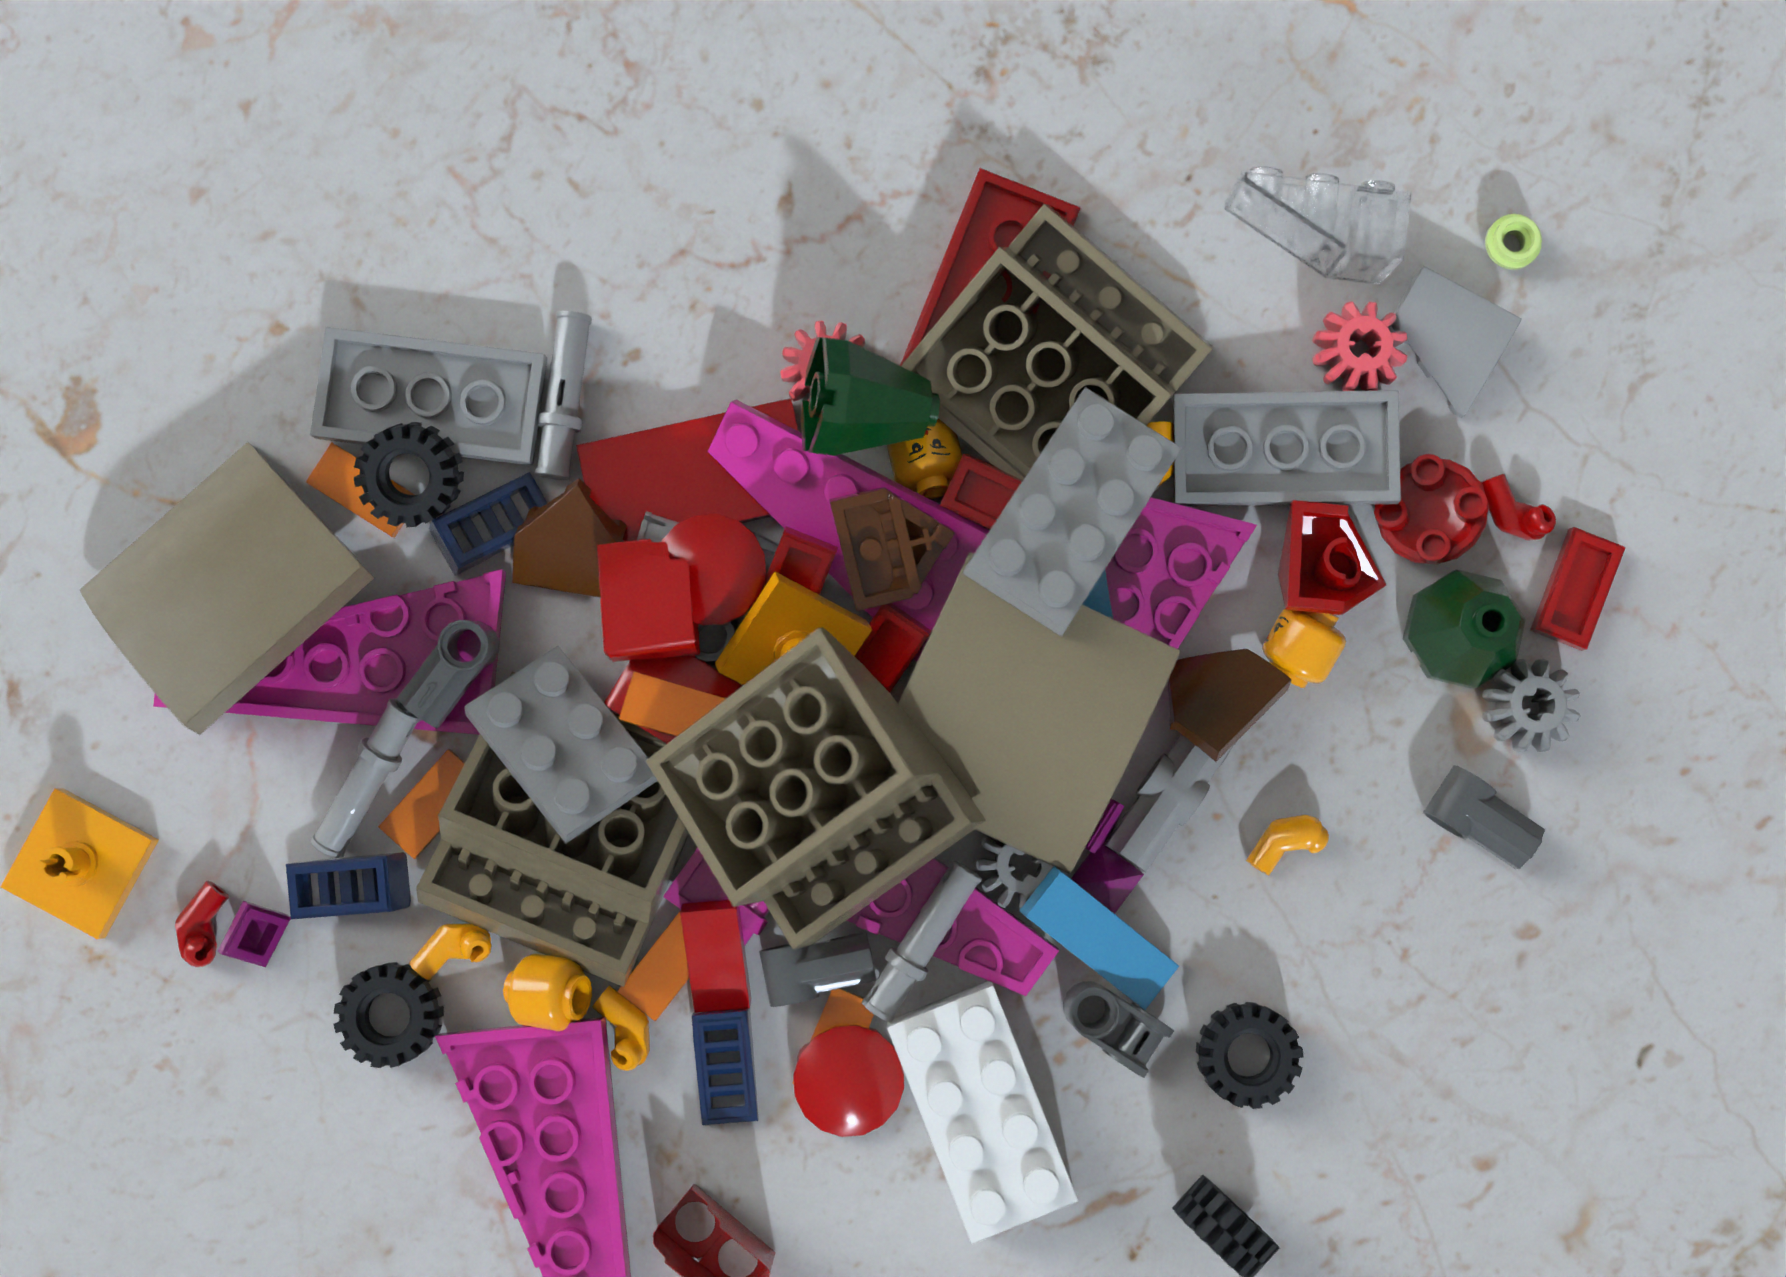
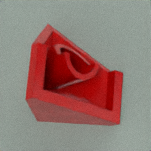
(1325, 561)

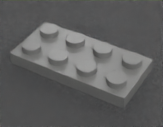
(469, 392)
(1287, 448)
(1072, 511)

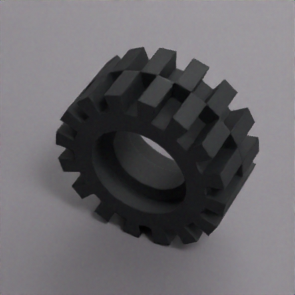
(380, 491)
(355, 1021)
(1283, 1060)
(1225, 1228)

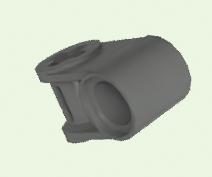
(1122, 1032)

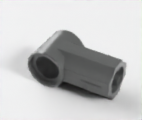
(446, 674)
(1471, 810)
(824, 966)

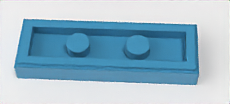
(1099, 938)

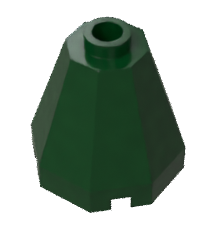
(862, 400)
(1464, 629)

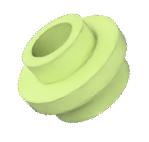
(1524, 230)

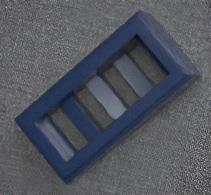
(462, 516)
(383, 879)
(722, 1020)

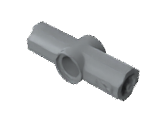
(1164, 801)

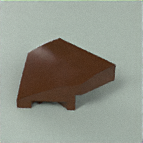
(560, 543)
(886, 545)
(1222, 697)

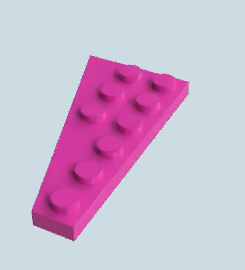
(1171, 567)

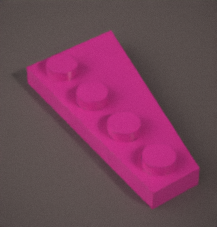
(981, 940)

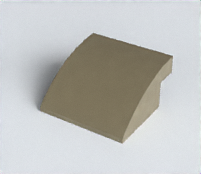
(1016, 373)
(223, 588)
(1035, 717)
(812, 790)
(520, 880)

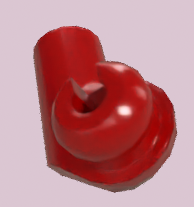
(1514, 516)
(195, 925)

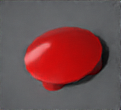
(1438, 512)
(723, 566)
(848, 1080)

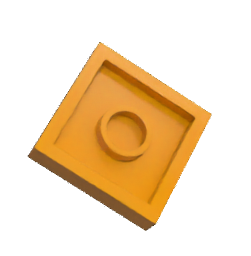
(781, 620)
(79, 863)

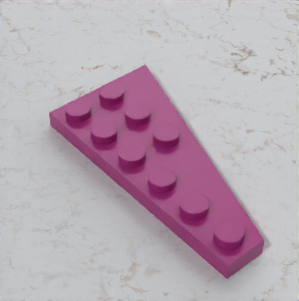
(797, 491)
(374, 652)
(550, 1138)

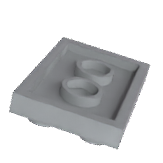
(561, 743)

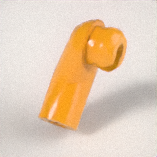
(1287, 835)

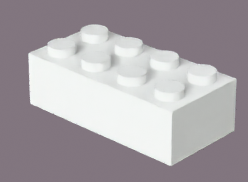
(981, 1111)

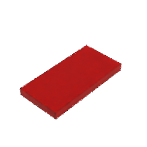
(990, 220)
(670, 473)

